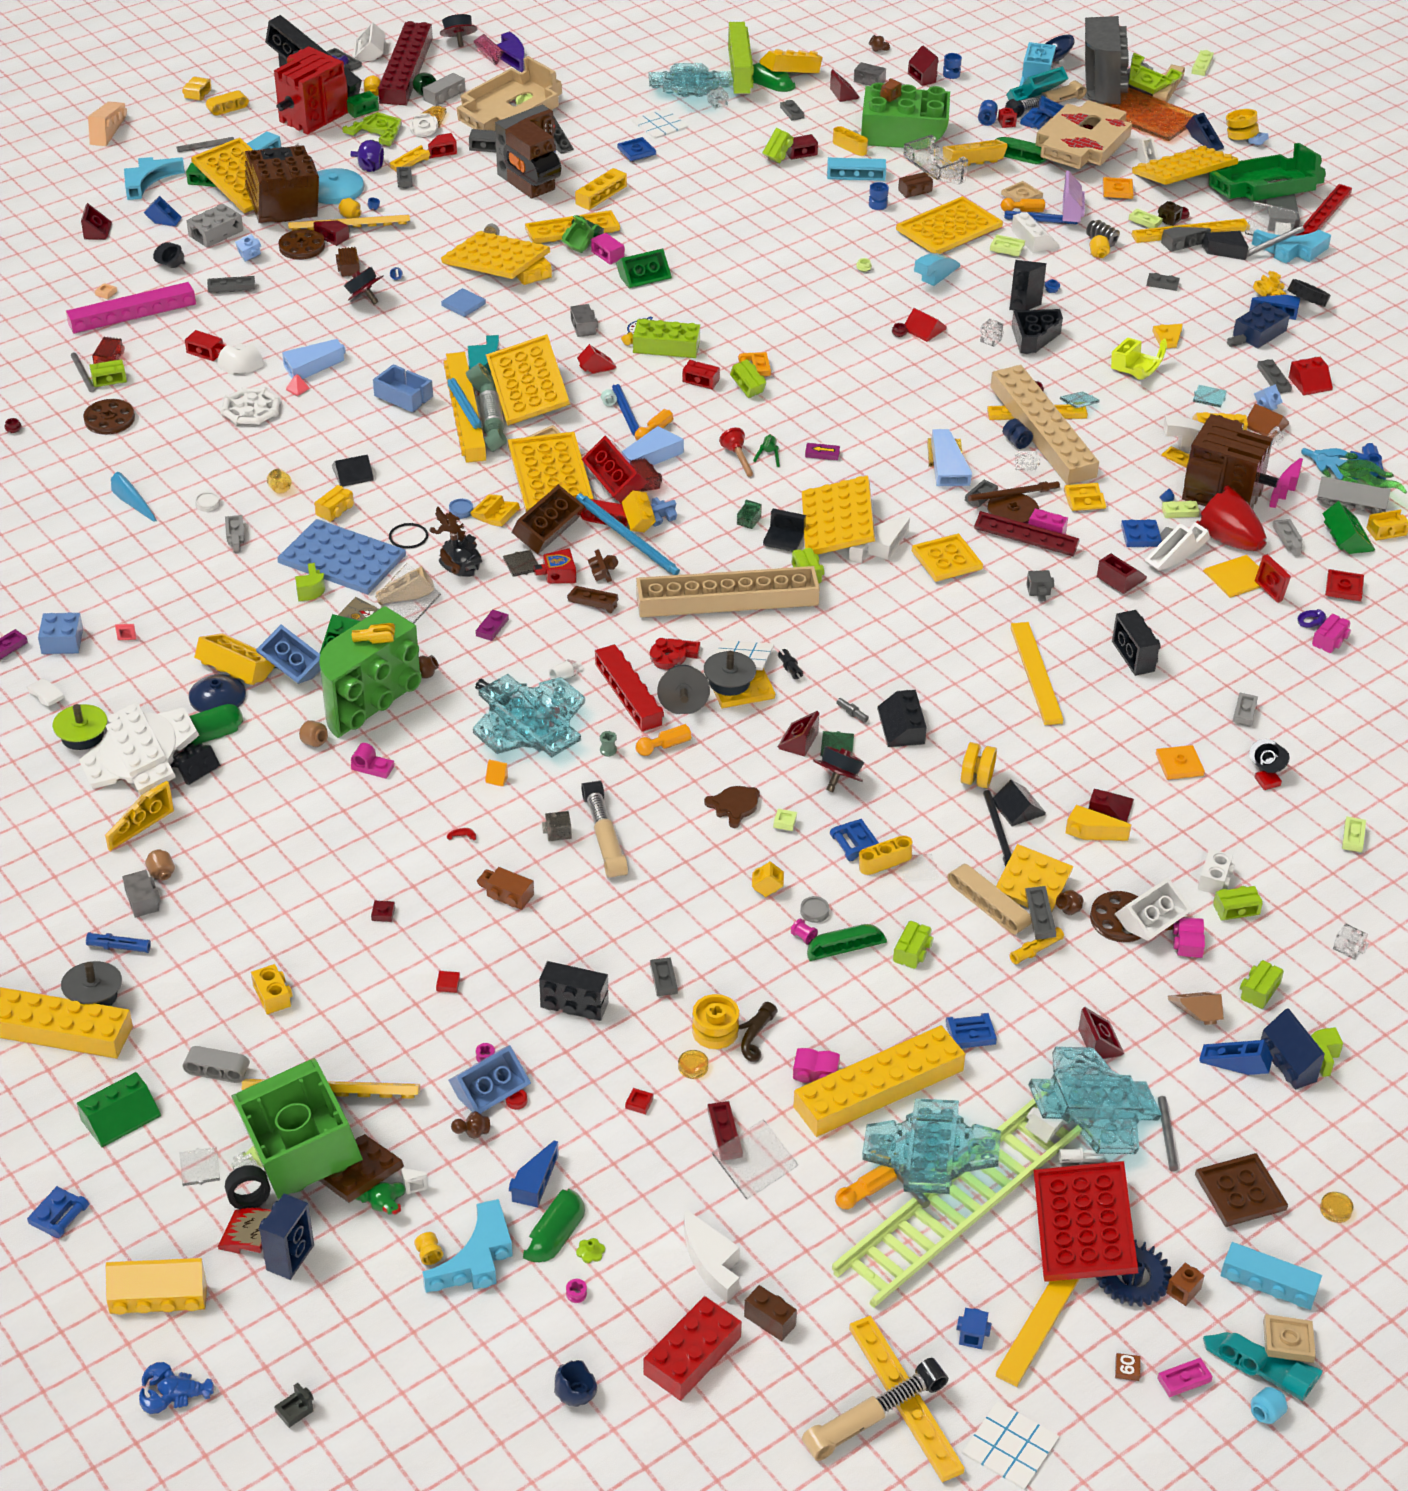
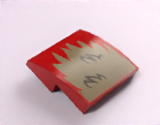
(243, 1231)

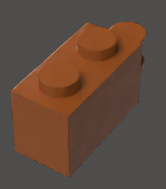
(507, 887)

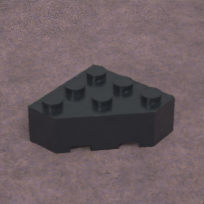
(1036, 328)

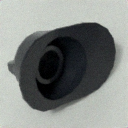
(169, 254)
(1269, 755)

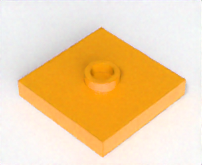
(1117, 187)
(1180, 762)

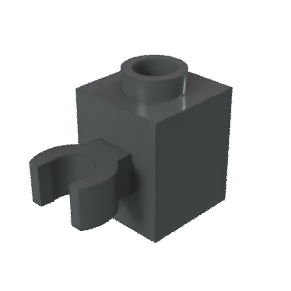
(1039, 584)

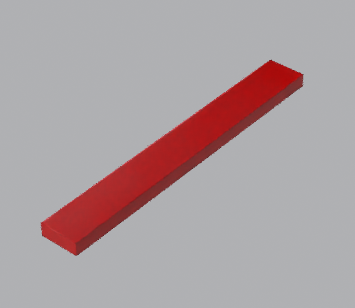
(1326, 209)

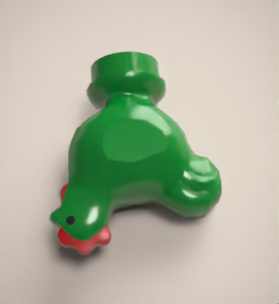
(383, 1197)

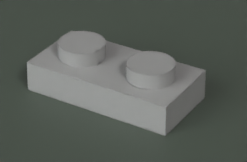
(1245, 709)

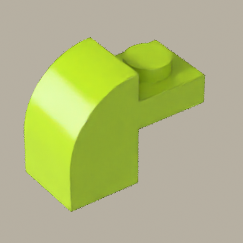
(311, 585)
(1331, 1044)

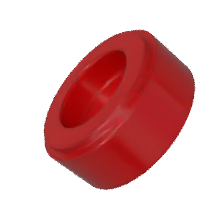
(517, 1100)

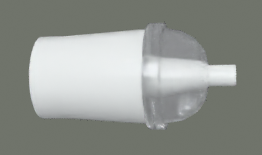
(567, 669)

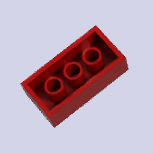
(614, 469)
(692, 1348)

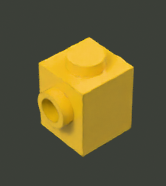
(767, 879)

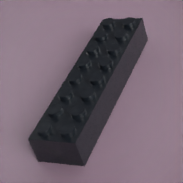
(288, 40)

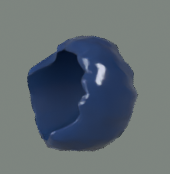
(575, 1383)

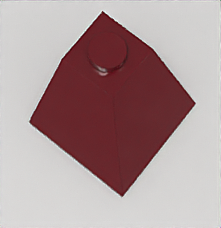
(1111, 804)

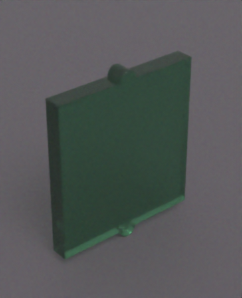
(837, 740)

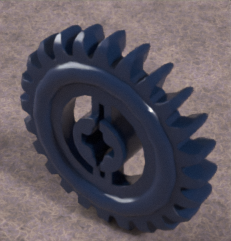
(1152, 1290)

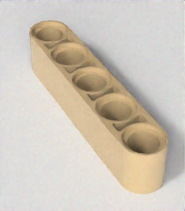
(1166, 93)
(989, 899)

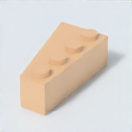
(105, 122)

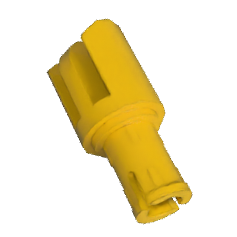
(375, 633)

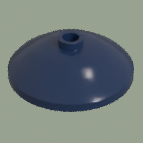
(1063, 46)
(216, 691)

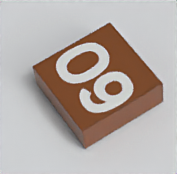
(1127, 1367)

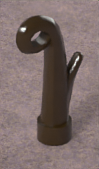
(755, 1025)

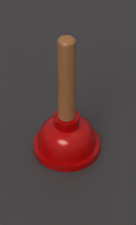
(733, 441)

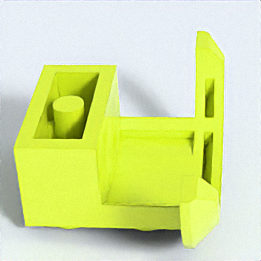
(1129, 359)

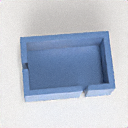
(402, 390)

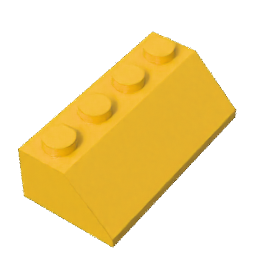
(792, 61)
(976, 152)
(233, 657)
(155, 1286)

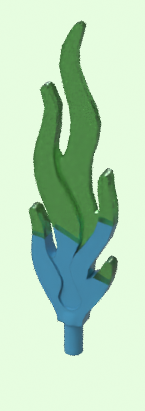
(1351, 468)

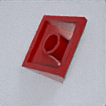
(923, 325)

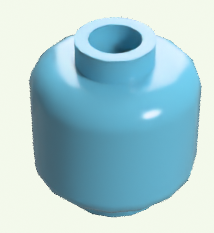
(1269, 1405)

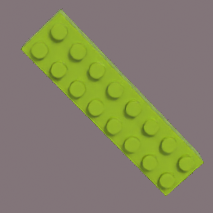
(740, 57)

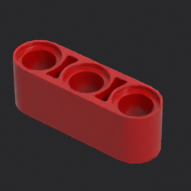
(614, 509)

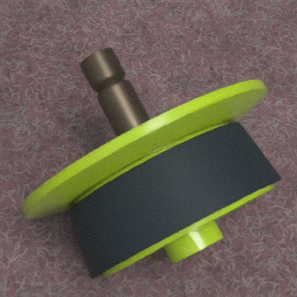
(80, 726)

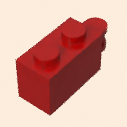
(204, 345)

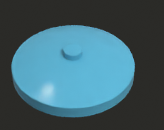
(338, 185)

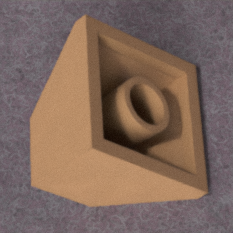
(1201, 1006)

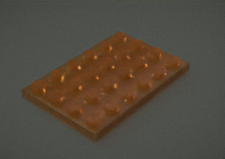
(1153, 114)

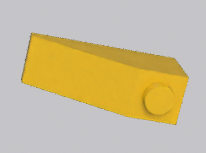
(1096, 826)

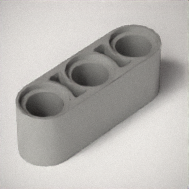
(216, 1064)

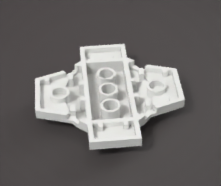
(138, 747)

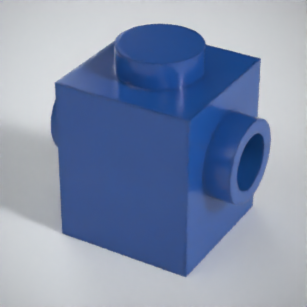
(973, 1328)

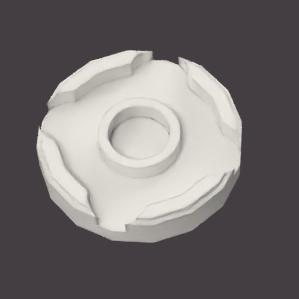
(423, 125)

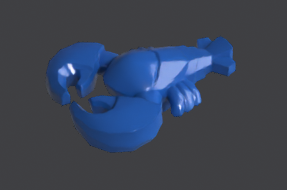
(172, 1388)

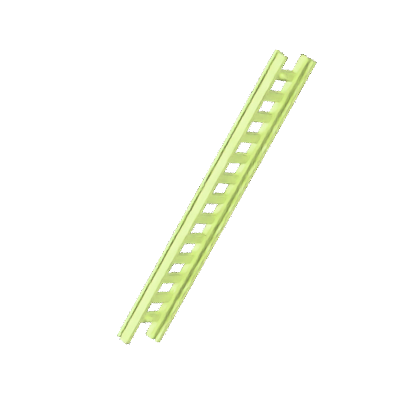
(913, 1207)

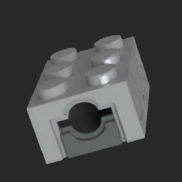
(214, 225)

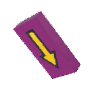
(822, 451)

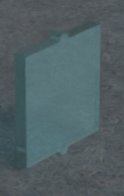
(1209, 396)
(1079, 399)

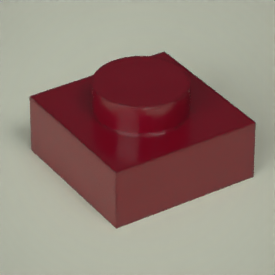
(383, 911)

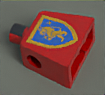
(557, 567)

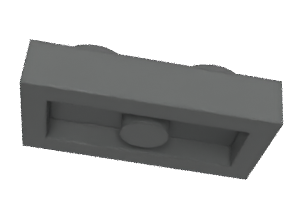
(792, 110)
(404, 177)
(1162, 281)
(982, 487)
(663, 976)

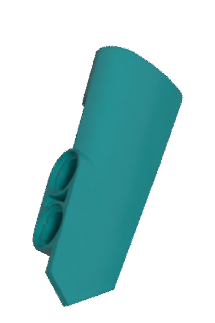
(1252, 1359)

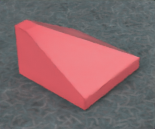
(297, 386)
(125, 631)

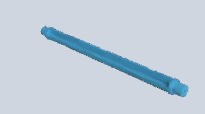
(628, 534)

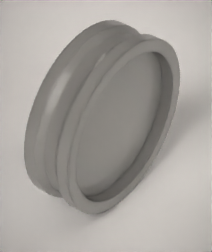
(814, 909)

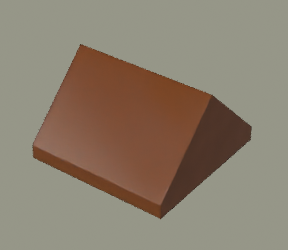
(1264, 420)

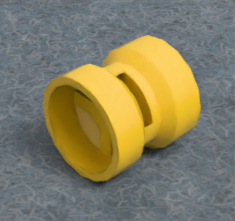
(429, 1250)

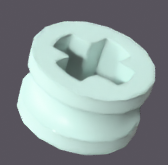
(609, 401)

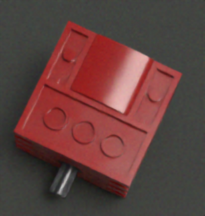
(310, 90)

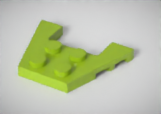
(1148, 79)
(377, 123)

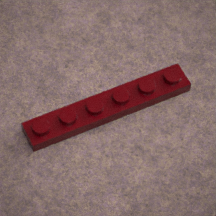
(1026, 533)

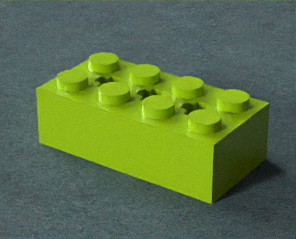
(666, 338)

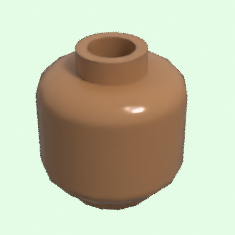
(313, 733)
(160, 864)

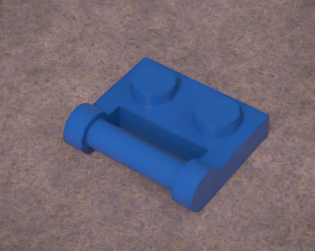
(1048, 107)
(858, 834)
(972, 1031)
(53, 1208)

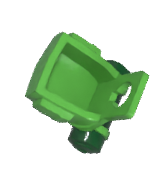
(580, 233)

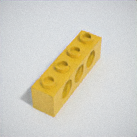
(601, 188)

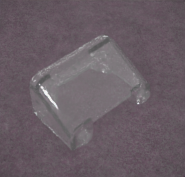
(926, 156)

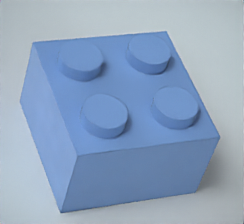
(60, 633)

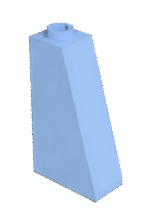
(313, 358)
(656, 446)
(948, 460)

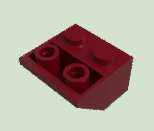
(923, 66)
(1119, 573)

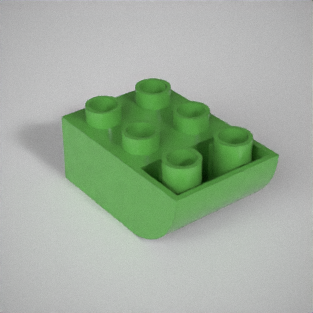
(906, 118)
(367, 676)
(297, 1128)

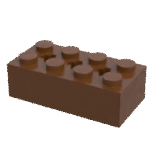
(548, 519)

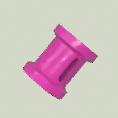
(802, 930)

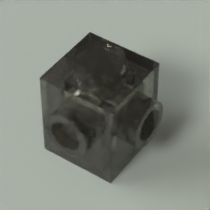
(557, 826)

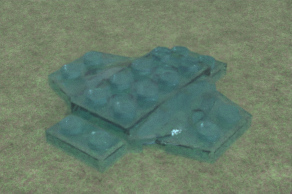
(690, 79)
(529, 715)
(1096, 1099)
(931, 1146)

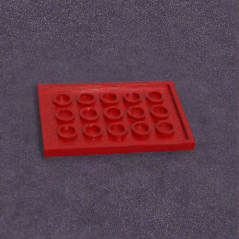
(1085, 1221)

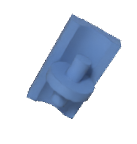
(662, 509)

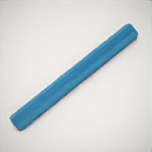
(464, 403)

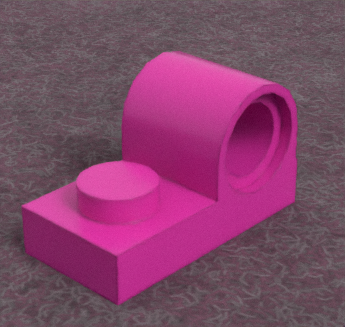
(367, 762)

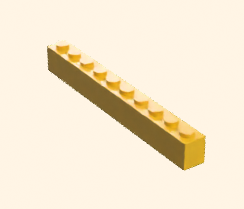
(470, 439)

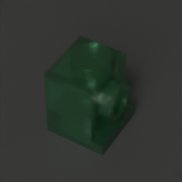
(749, 514)

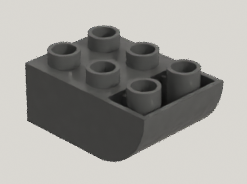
(1106, 59)

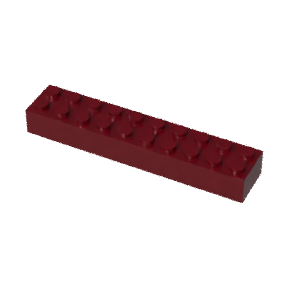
(405, 63)

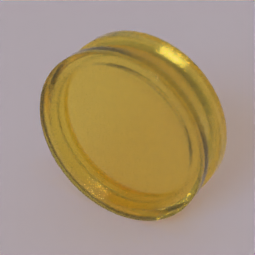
(693, 1064)
(1336, 1207)

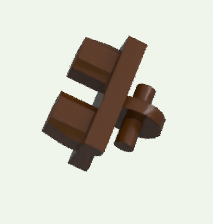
(600, 566)

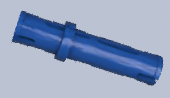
(126, 943)

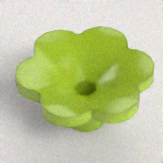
(590, 1250)

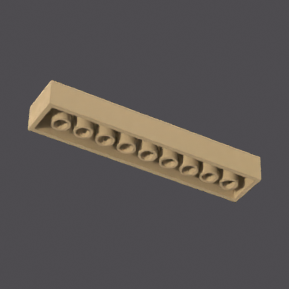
(1050, 430)
(727, 591)

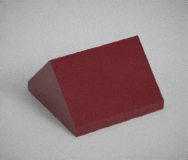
(841, 88)
(94, 224)
(801, 734)
(1099, 1034)

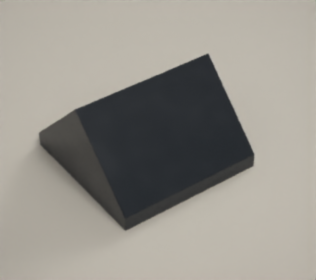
(353, 470)
(1017, 804)

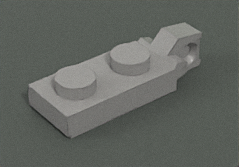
(234, 531)
(1289, 535)

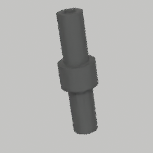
(852, 710)

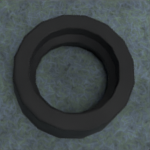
(244, 1174)

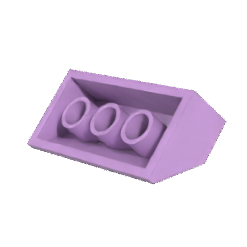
(1073, 199)

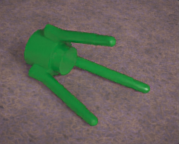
(769, 445)

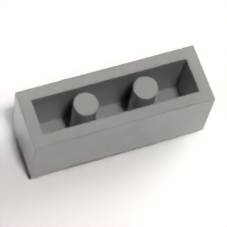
(444, 89)

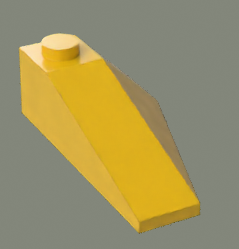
(142, 814)

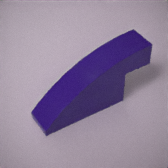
(513, 51)

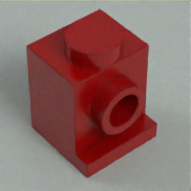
(1007, 114)

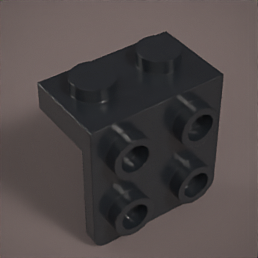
(785, 530)
(195, 762)

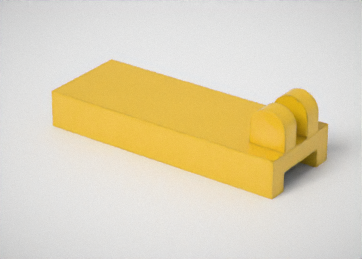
(410, 158)

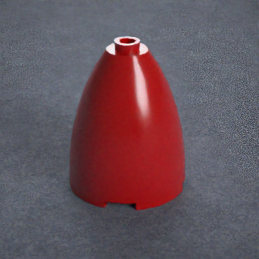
(1233, 521)

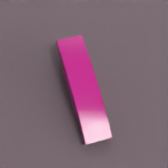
(1286, 482)

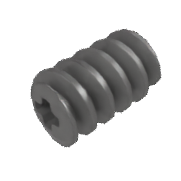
(1100, 228)

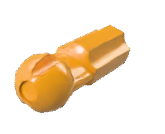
(1024, 205)
(662, 419)
(665, 739)
(865, 1186)

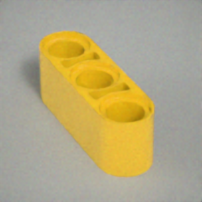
(235, 99)
(850, 140)
(885, 855)

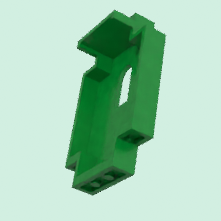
(1251, 175)

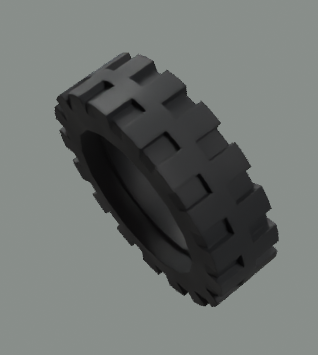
(1308, 292)

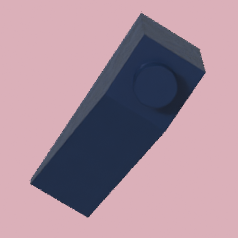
(1203, 132)

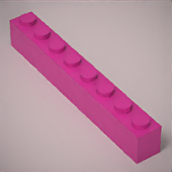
(130, 307)

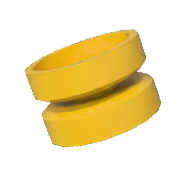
(1242, 124)
(978, 765)
(715, 1021)

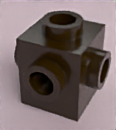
(1170, 213)

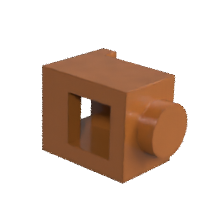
(888, 90)

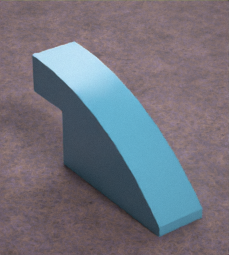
(935, 267)

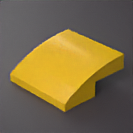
(1084, 497)
(495, 510)

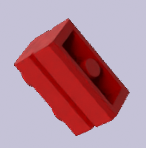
(701, 374)

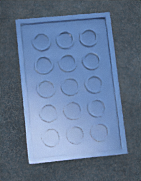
(342, 556)

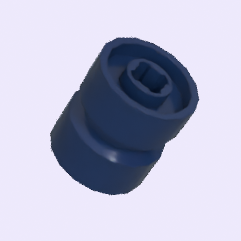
(1017, 433)

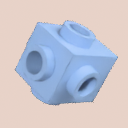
(248, 247)
(1269, 397)

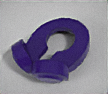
(1312, 613)

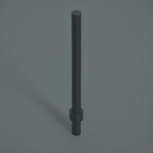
(998, 826)

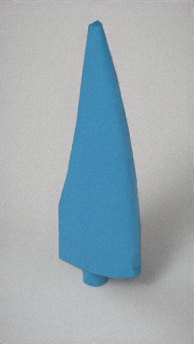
(127, 492)

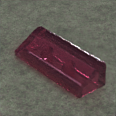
(488, 49)

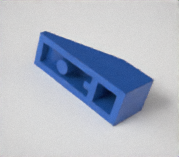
(1287, 303)
(1241, 1057)
(533, 1177)

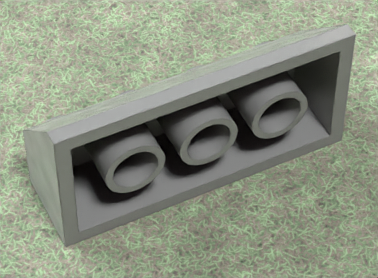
(1353, 494)

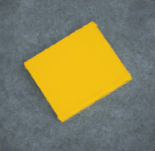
(1234, 576)

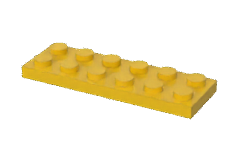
(553, 229)

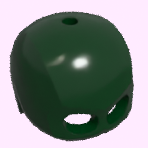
(422, 80)

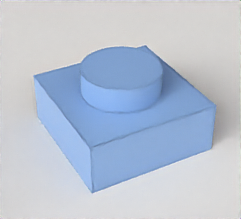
(1259, 138)

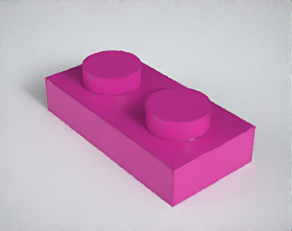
(1184, 1377)

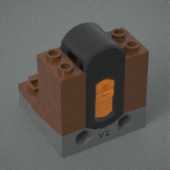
(528, 151)

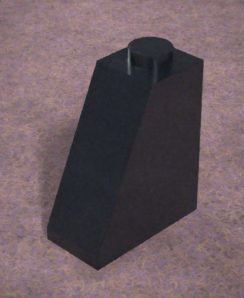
(1226, 244)

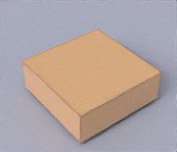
(106, 291)

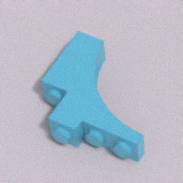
(148, 172)
(1302, 246)
(475, 1261)

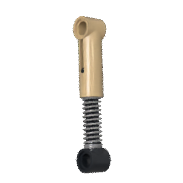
(1073, 90)
(614, 862)
(823, 1439)

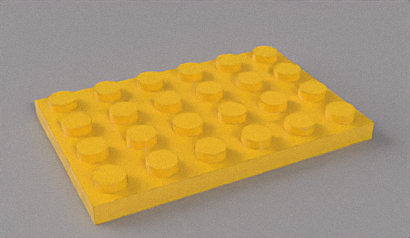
(1184, 165)
(226, 169)
(949, 225)
(495, 254)
(527, 379)
(545, 463)
(838, 515)

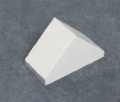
(1147, 150)

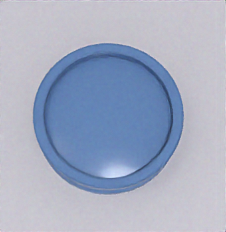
(461, 508)

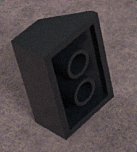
(1027, 285)
(902, 719)

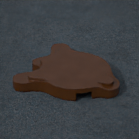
(735, 803)

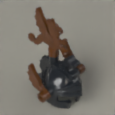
(456, 554)

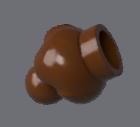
(878, 43)
(428, 666)
(1069, 902)
(474, 1125)

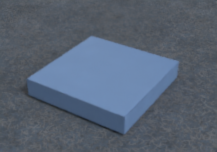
(463, 302)

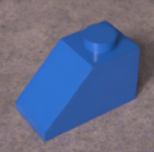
(162, 213)

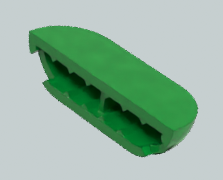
(773, 80)
(1022, 150)
(216, 722)
(844, 941)
(555, 1226)

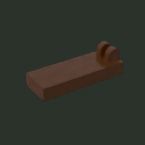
(593, 598)

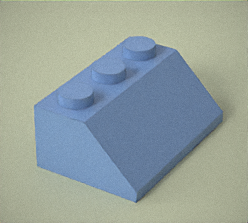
(290, 655)
(490, 1080)

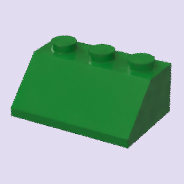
(644, 268)
(1347, 529)
(118, 1109)

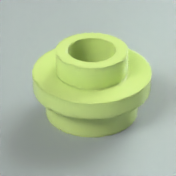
(864, 264)

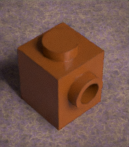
(1185, 1284)

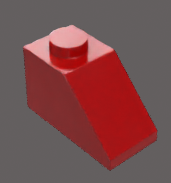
(442, 146)
(595, 361)

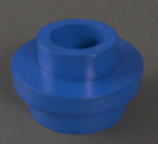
(1052, 286)

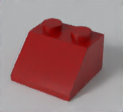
(1310, 375)

